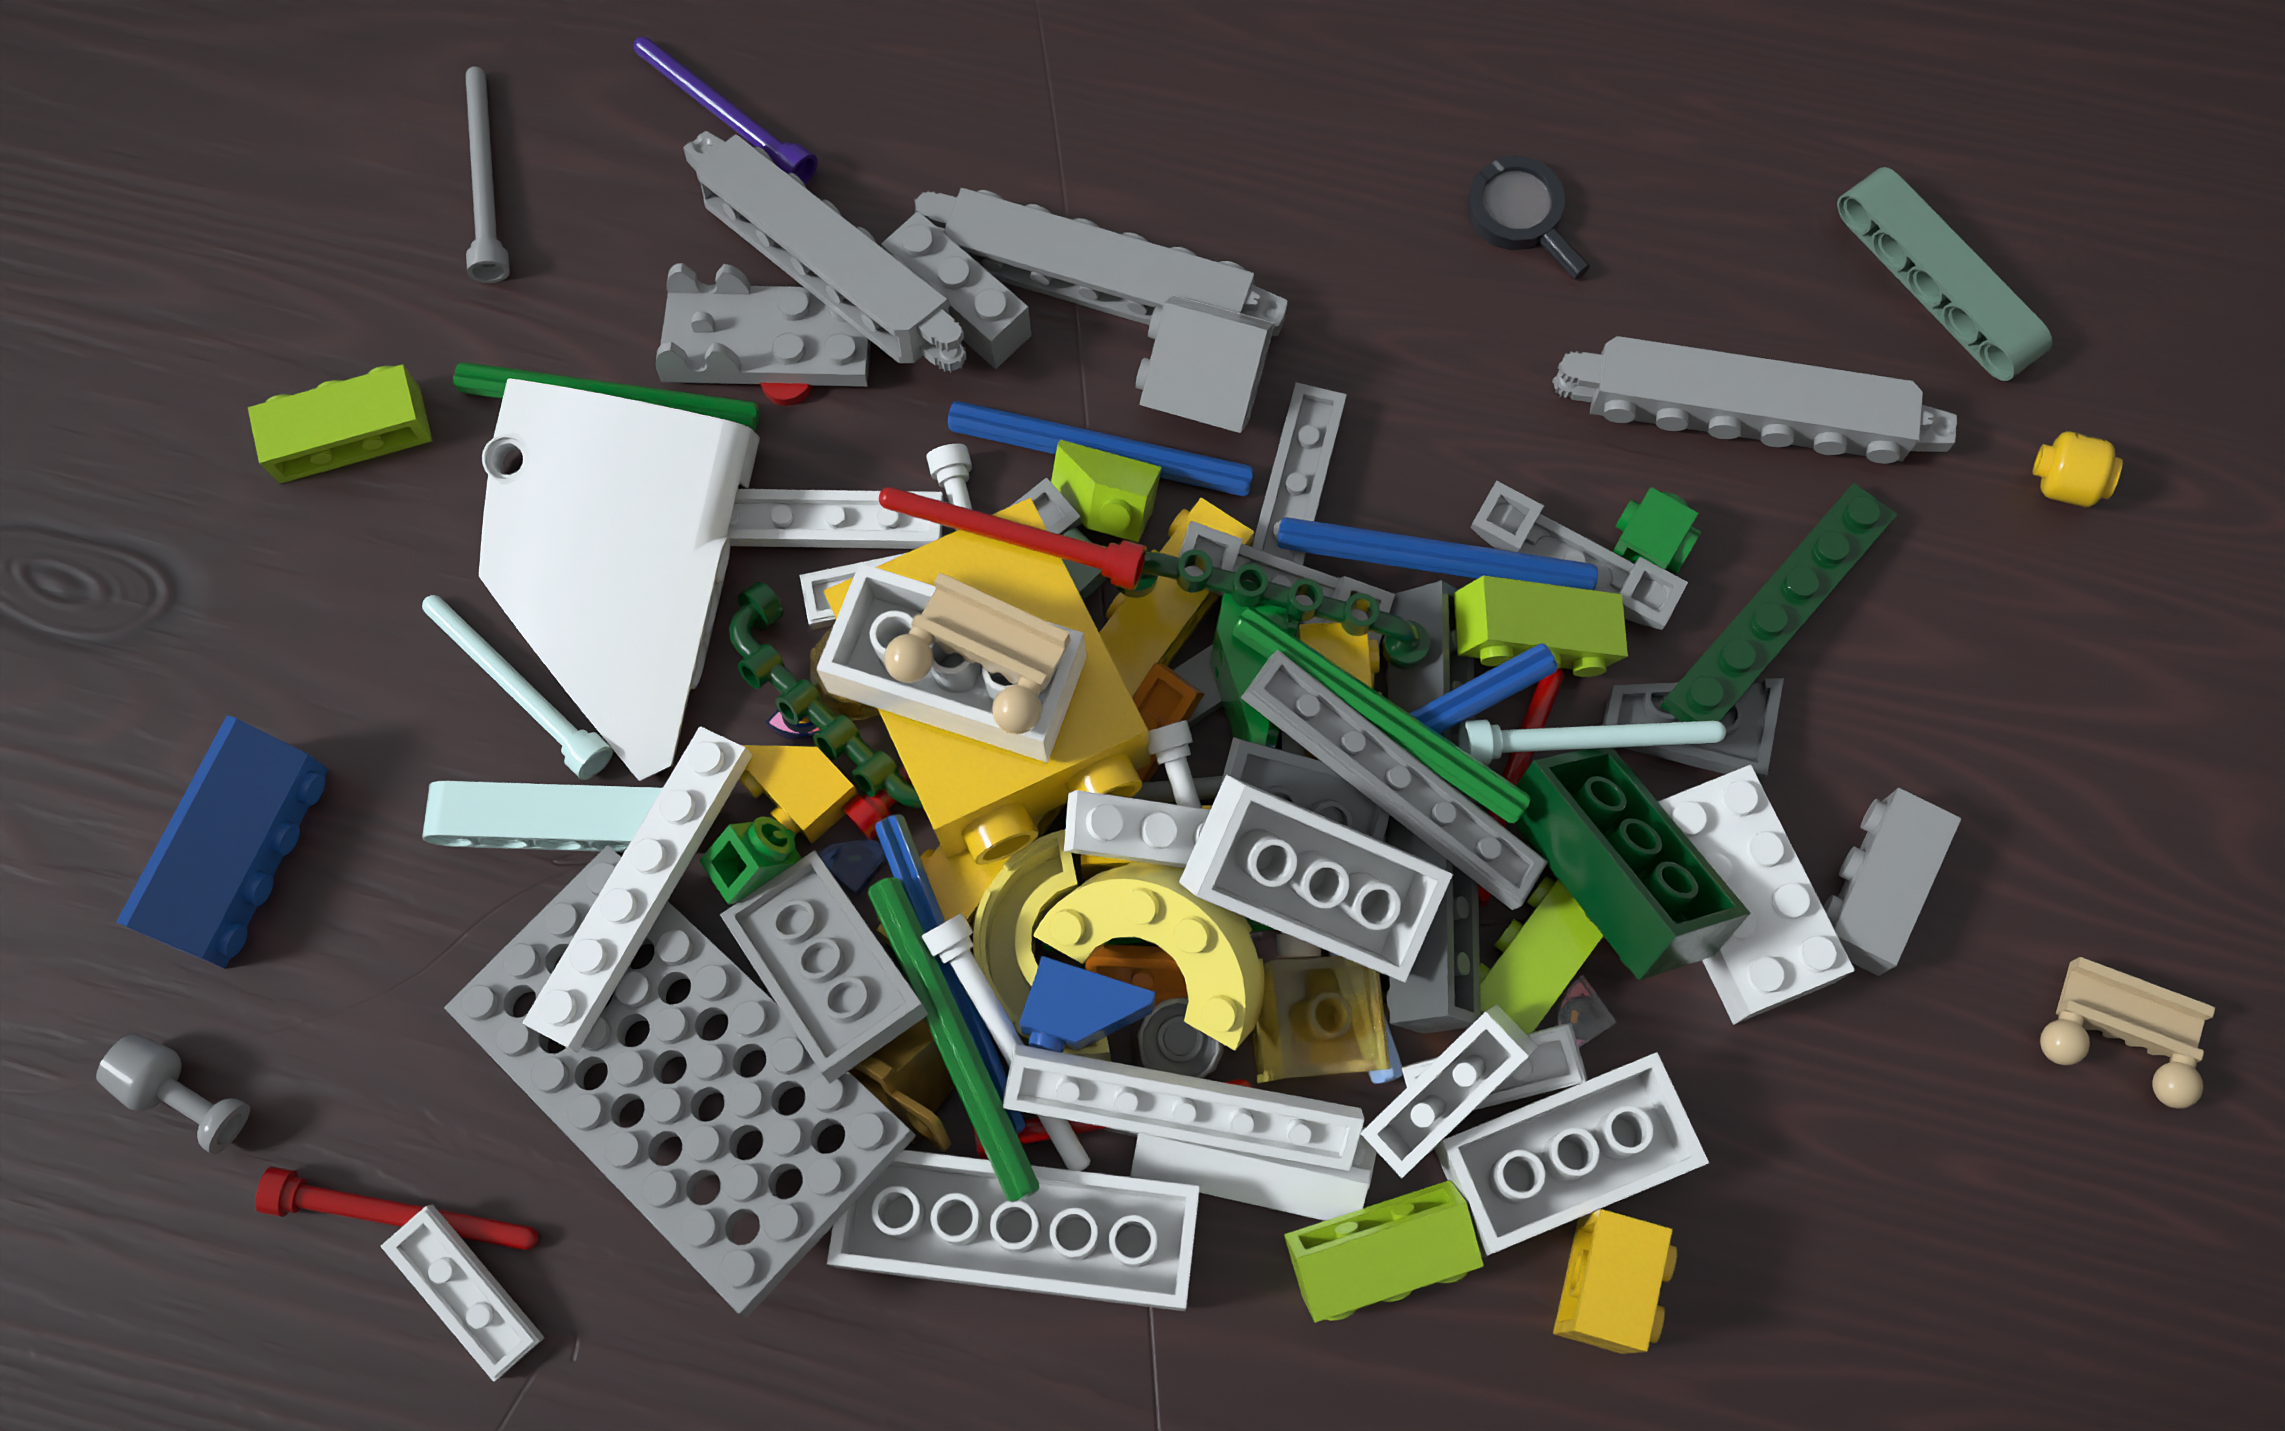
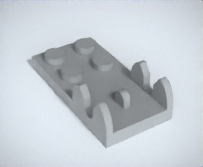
(755, 334)
(823, 966)

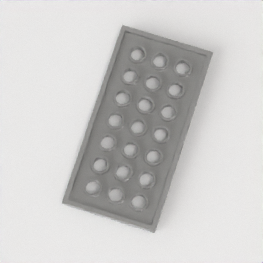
(629, 1155)

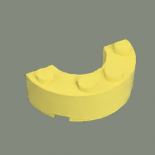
(1009, 917)
(1204, 939)

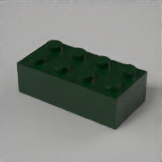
(1626, 862)

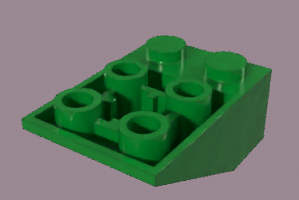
(1238, 664)

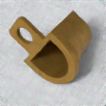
(910, 1082)

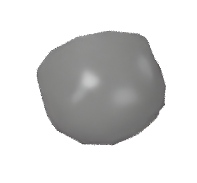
(1175, 1046)

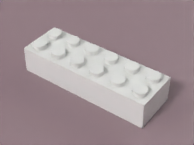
(1068, 1239)

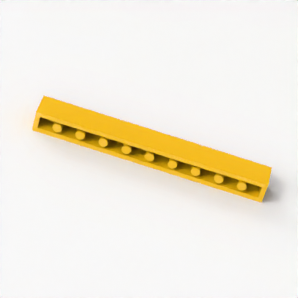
(1136, 637)

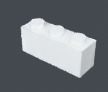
(1449, 1090)

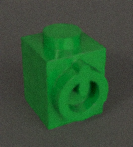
(1657, 530)
(749, 857)

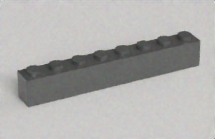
(1445, 976)

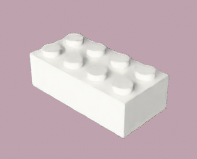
(954, 692)
(1314, 879)
(1787, 939)
(1571, 1153)

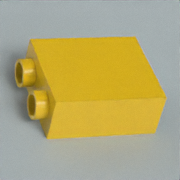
(987, 794)

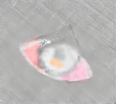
(1584, 1012)

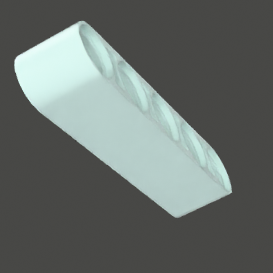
(535, 815)

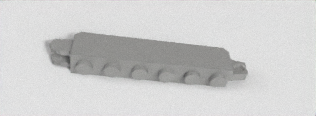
(826, 252)
(1089, 263)
(1756, 399)

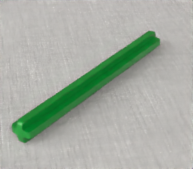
(492, 380)
(1403, 728)
(954, 1041)

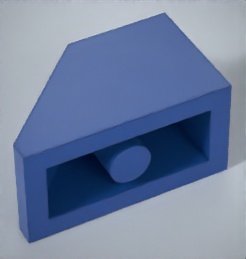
(1079, 1007)

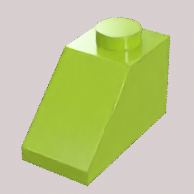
(1106, 489)

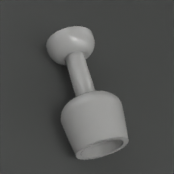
(147, 1073)

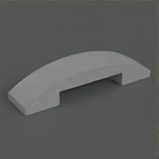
(1515, 524)
(1230, 554)

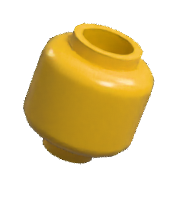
(2078, 469)

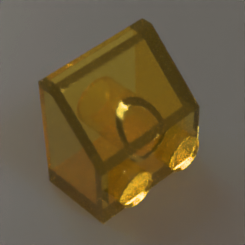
(1319, 1020)

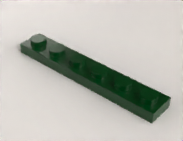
(1780, 608)

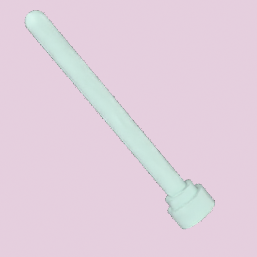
(1489, 741)
(583, 751)

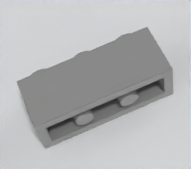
(989, 313)
(1889, 878)

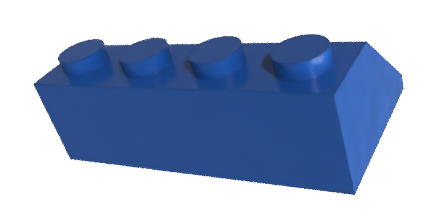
(225, 843)

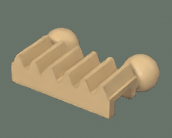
(985, 633)
(2139, 1014)

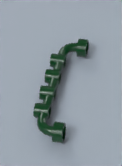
(1404, 639)
(801, 699)

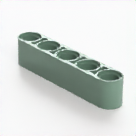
(1944, 274)

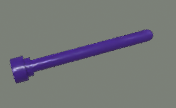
(787, 156)

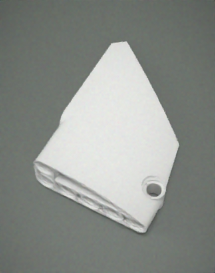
(613, 550)

